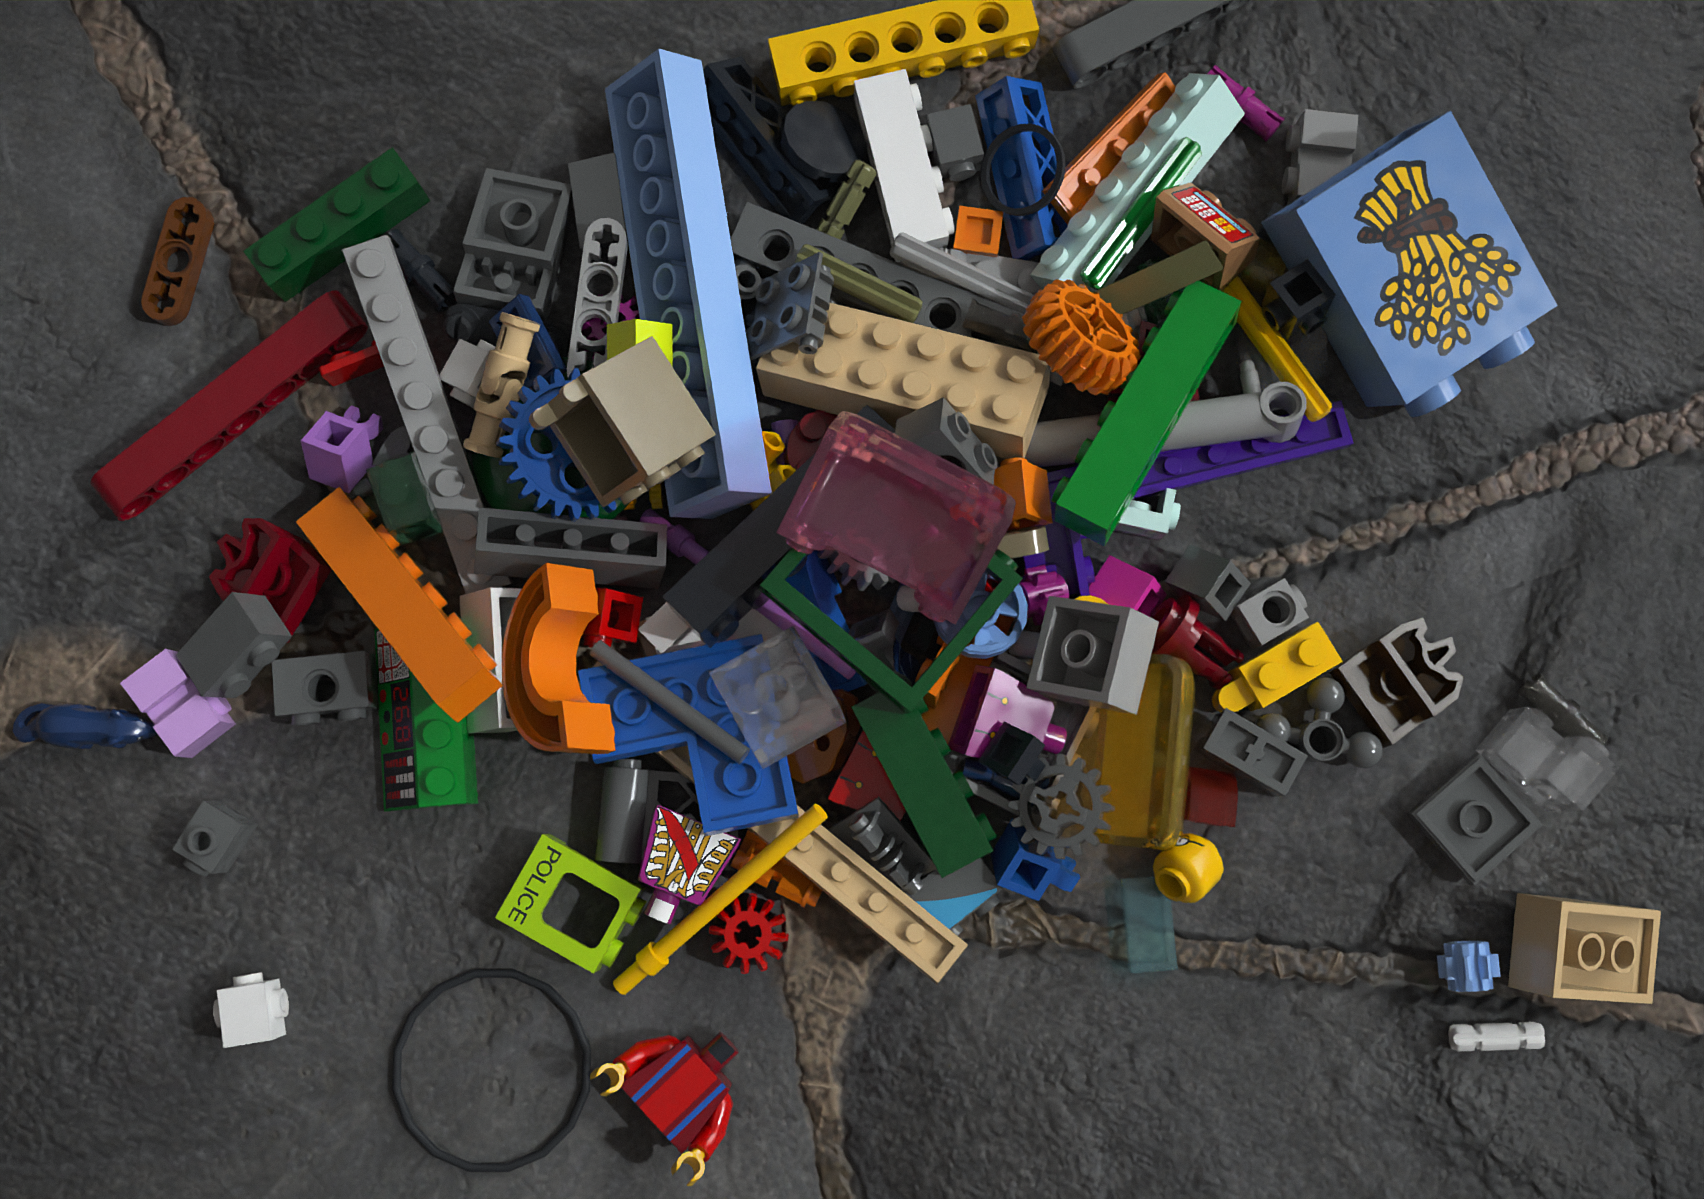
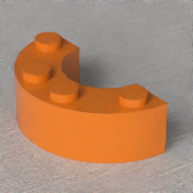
(541, 663)

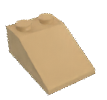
(1584, 949)

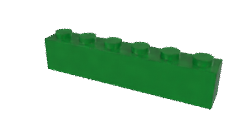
(1146, 411)

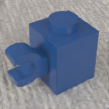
(1025, 871)

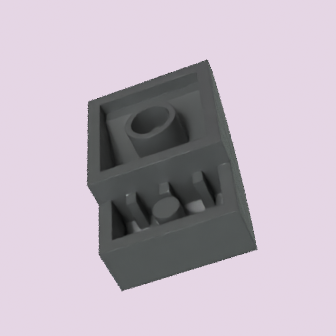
(514, 241)

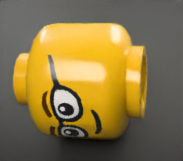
(1188, 869)

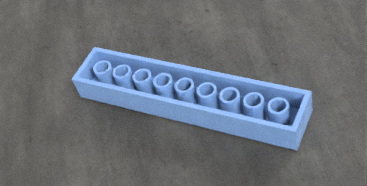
(688, 272)

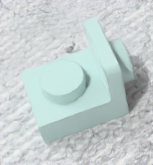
(1145, 523)

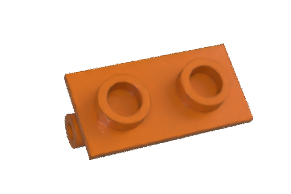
(791, 881)

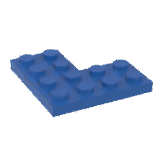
(727, 792)

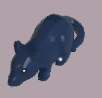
(81, 726)

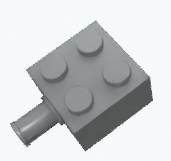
(1089, 654)

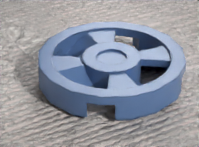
(990, 639)

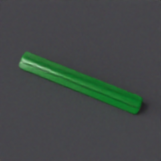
(1139, 214)

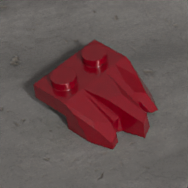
(271, 565)

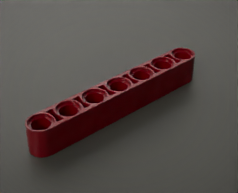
(228, 406)

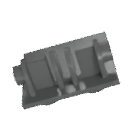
(792, 308)
(885, 845)

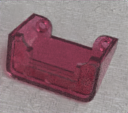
(899, 513)

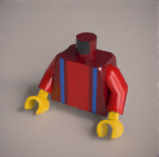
(678, 1091)

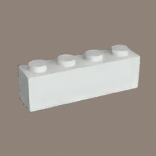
(900, 156)

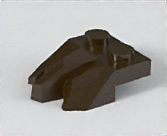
(1399, 680)

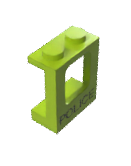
(536, 885)

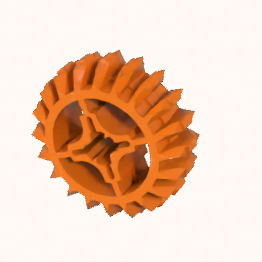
(1081, 337)

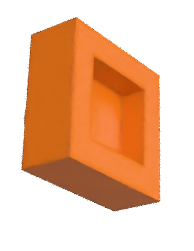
(978, 231)

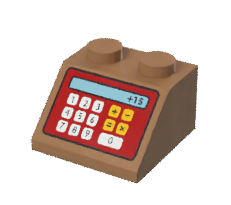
(1192, 216)

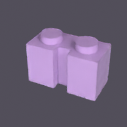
(176, 707)

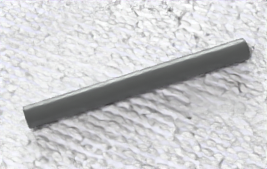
(670, 702)

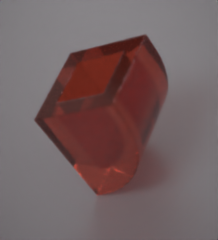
(1211, 797)

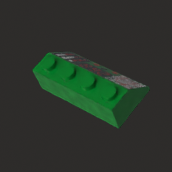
(423, 750)

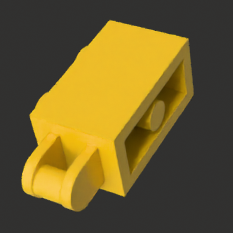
(1278, 670)

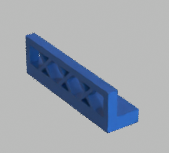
(1019, 164)

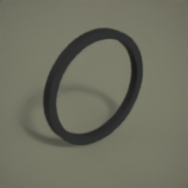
(1059, 176)

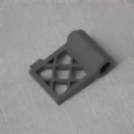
(627, 810)

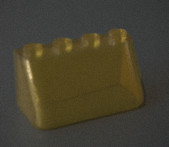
(1148, 759)

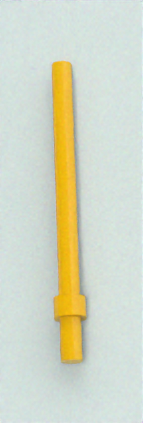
(655, 955)

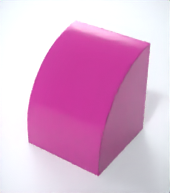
(1127, 587)

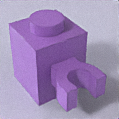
(340, 449)

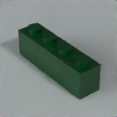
(343, 217)
(925, 783)

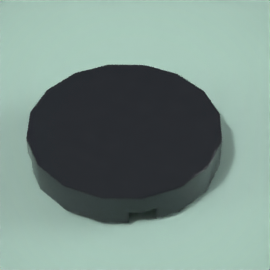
(822, 140)

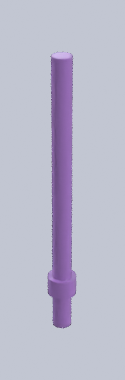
(683, 543)

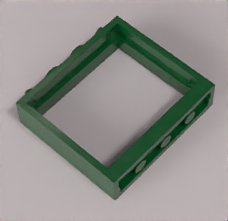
(862, 661)

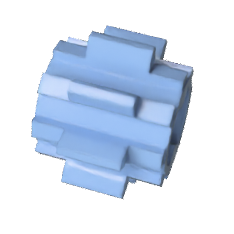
(1468, 966)

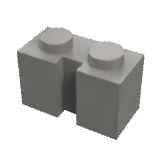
(1319, 148)

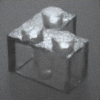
(1544, 765)

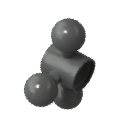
(1325, 697)

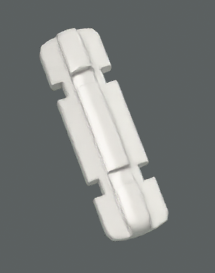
(1496, 1036)

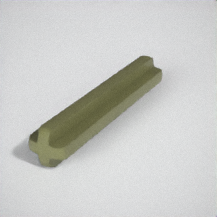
(867, 287)

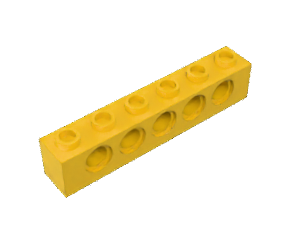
(879, 34)

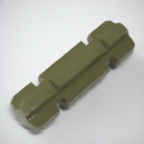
(847, 199)

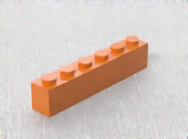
(399, 605)

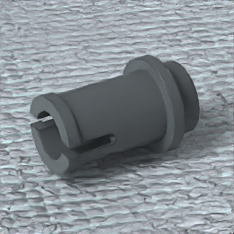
(748, 282)

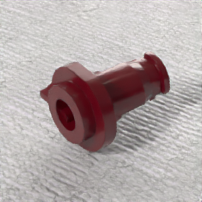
(1181, 631)

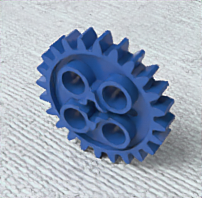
(544, 472)

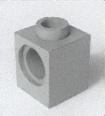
(1253, 624)

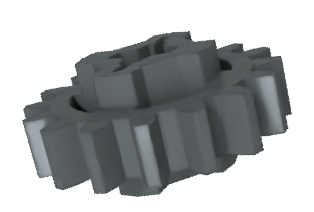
(1051, 827)

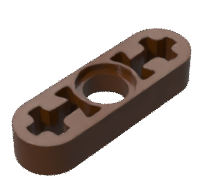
(167, 244)

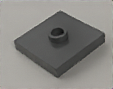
(1474, 819)

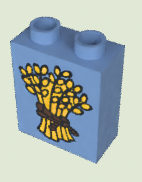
(1417, 267)

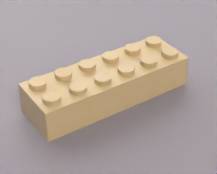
(907, 366)

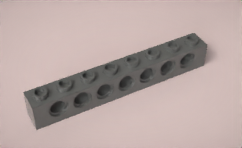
(762, 230)

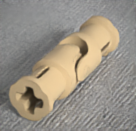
(510, 358)

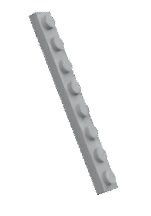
(421, 402)

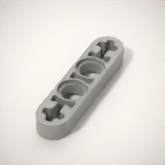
(594, 306)

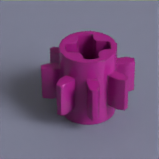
(1037, 588)

